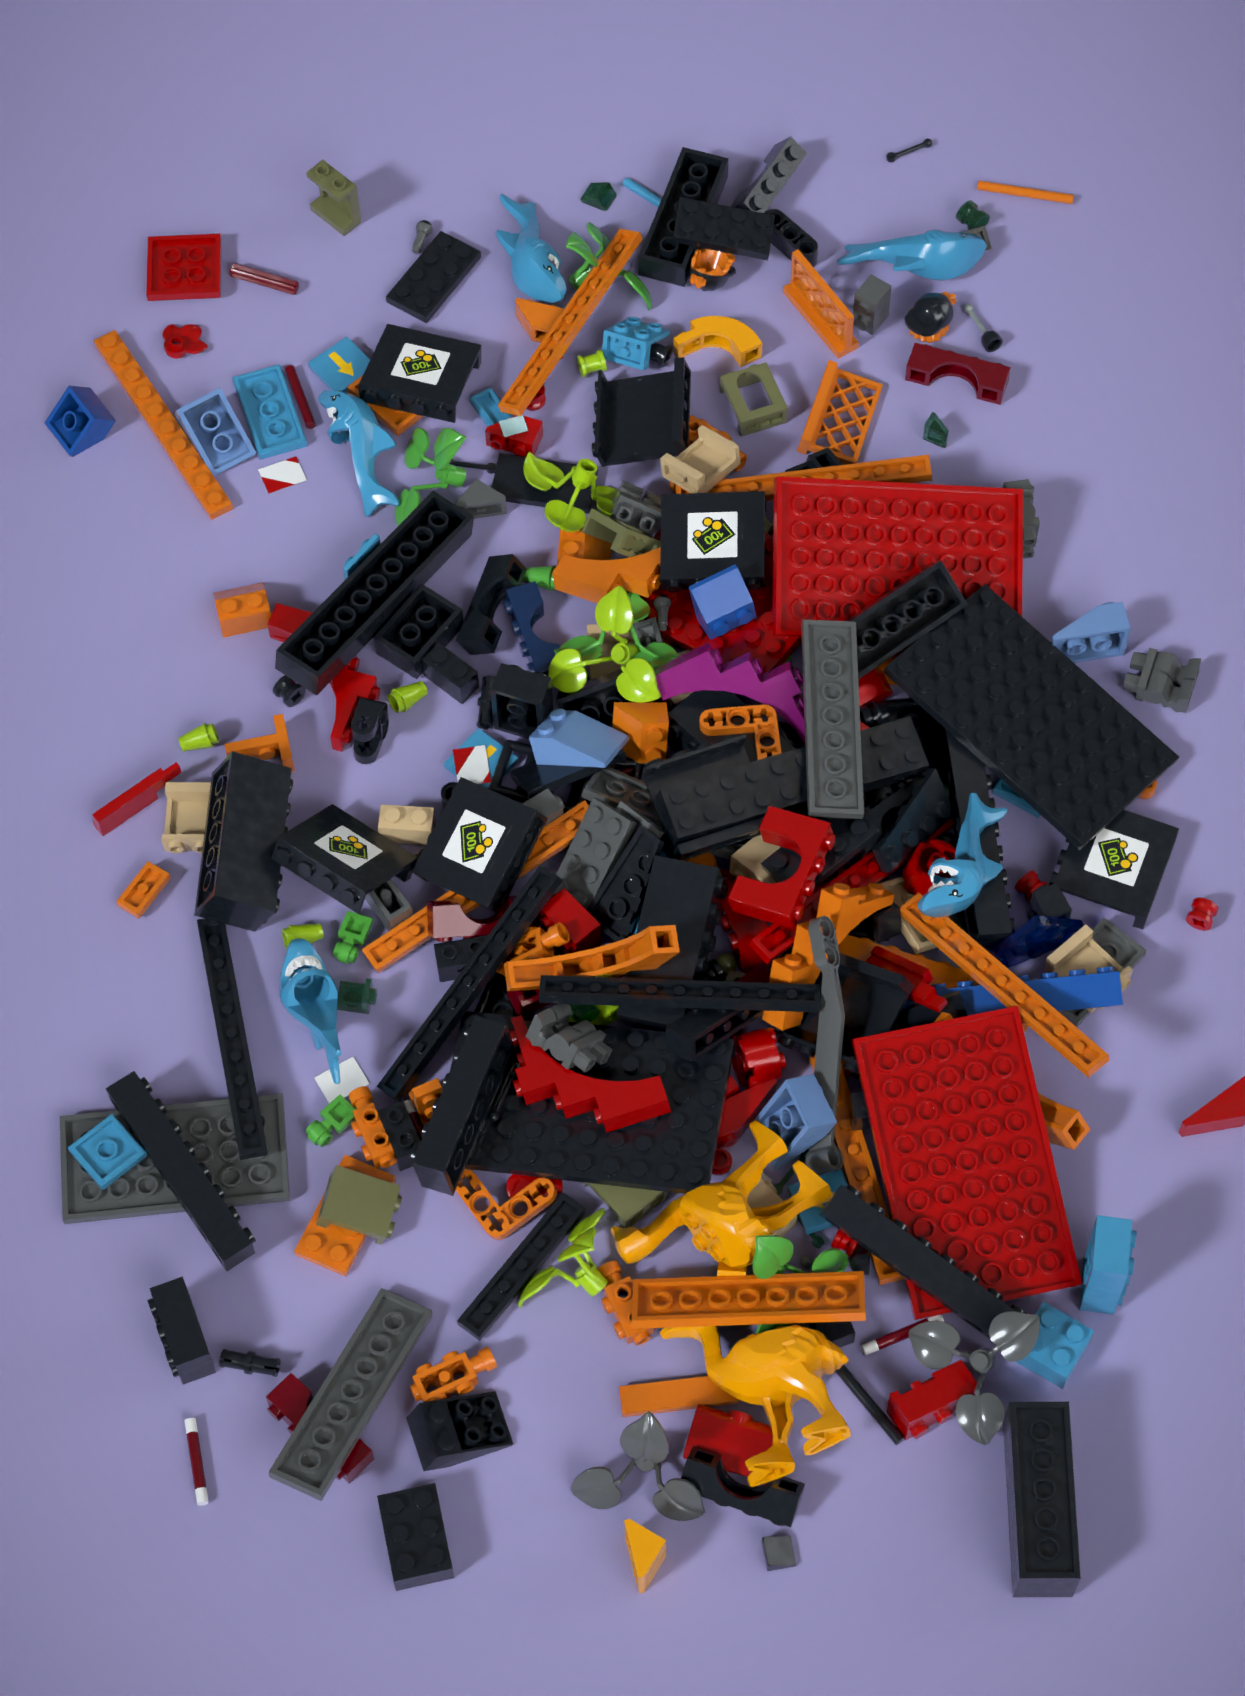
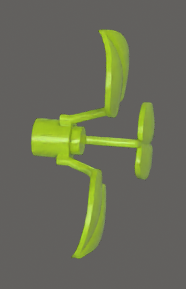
(544, 475)
(638, 677)
(587, 1273)

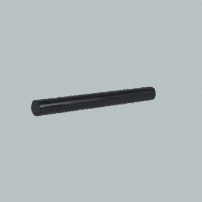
(870, 1405)

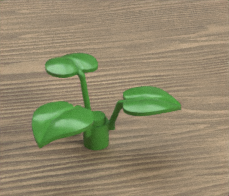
(577, 244)
(445, 448)
(655, 653)
(775, 1252)

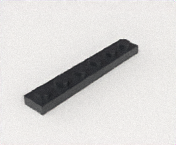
(521, 1266)

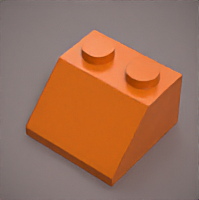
(583, 546)
(242, 609)
(646, 728)

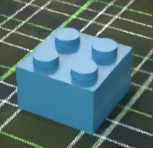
(1058, 1346)

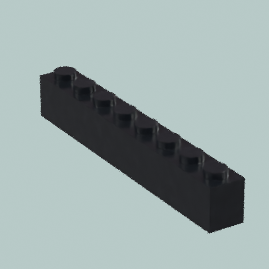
(181, 1171)
(914, 1259)

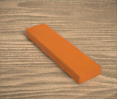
(672, 1396)

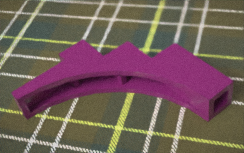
(703, 671)

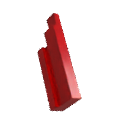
(133, 800)
(918, 975)

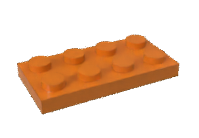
(336, 1246)

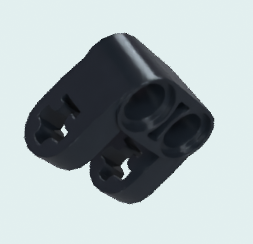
(369, 728)

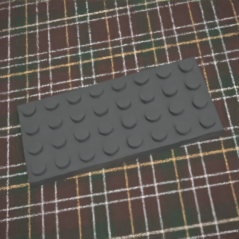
(213, 1137)

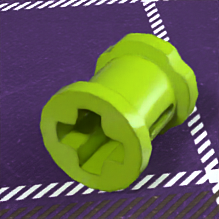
(591, 363)

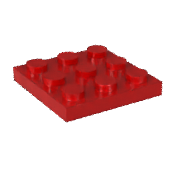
(184, 267)

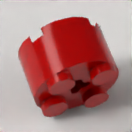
(916, 869)
(757, 1057)

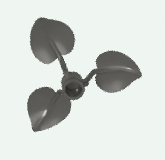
(936, 1343)
(648, 1447)

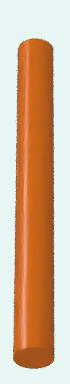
(1025, 192)

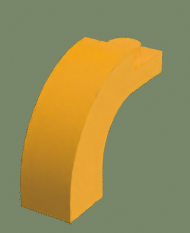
(720, 333)

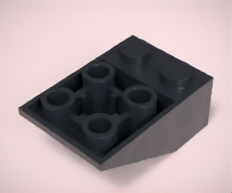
(458, 1429)

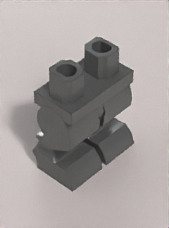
(634, 512)
(1030, 522)
(1160, 677)
(574, 1045)

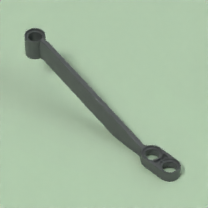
(824, 1155)

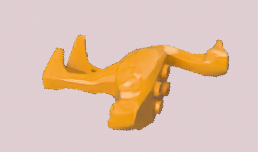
(720, 1212)
(775, 1373)

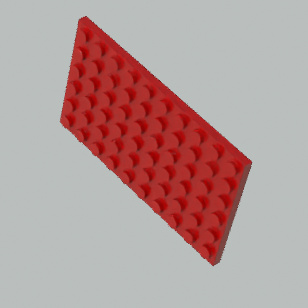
(858, 539)
(968, 1152)

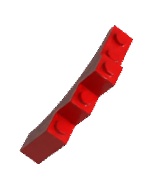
(347, 685)
(613, 1102)

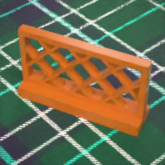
(820, 306)
(822, 403)

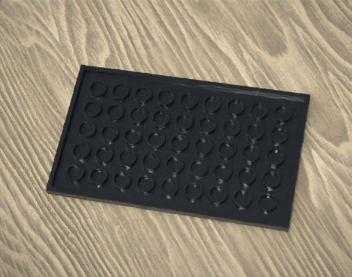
(1032, 716)
(656, 1154)

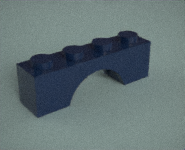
(526, 609)

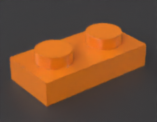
(143, 890)

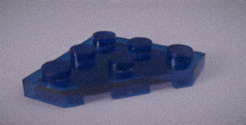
(1035, 938)

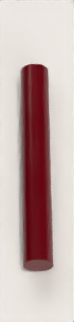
(300, 397)

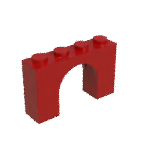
(784, 901)

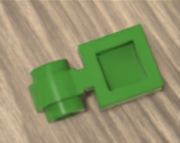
(353, 931)
(336, 1116)

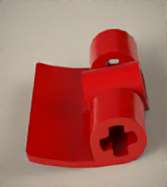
(731, 1435)

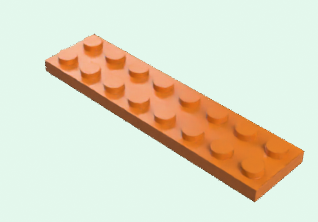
(748, 1300)

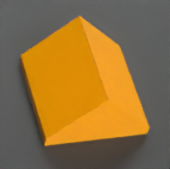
(645, 1551)

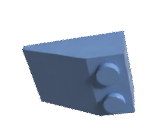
(215, 431)
(1096, 634)
(575, 740)
(798, 1116)

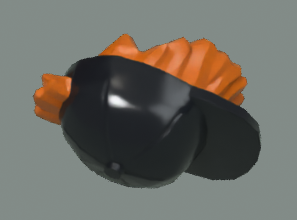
(710, 269)
(931, 316)

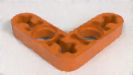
(760, 728)
(505, 1211)

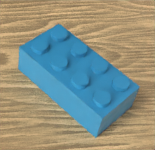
(1107, 1264)

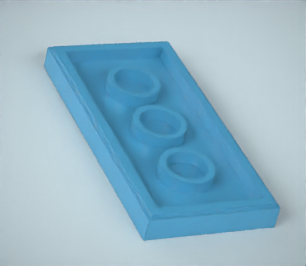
(269, 412)

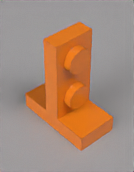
(266, 746)
(424, 1097)

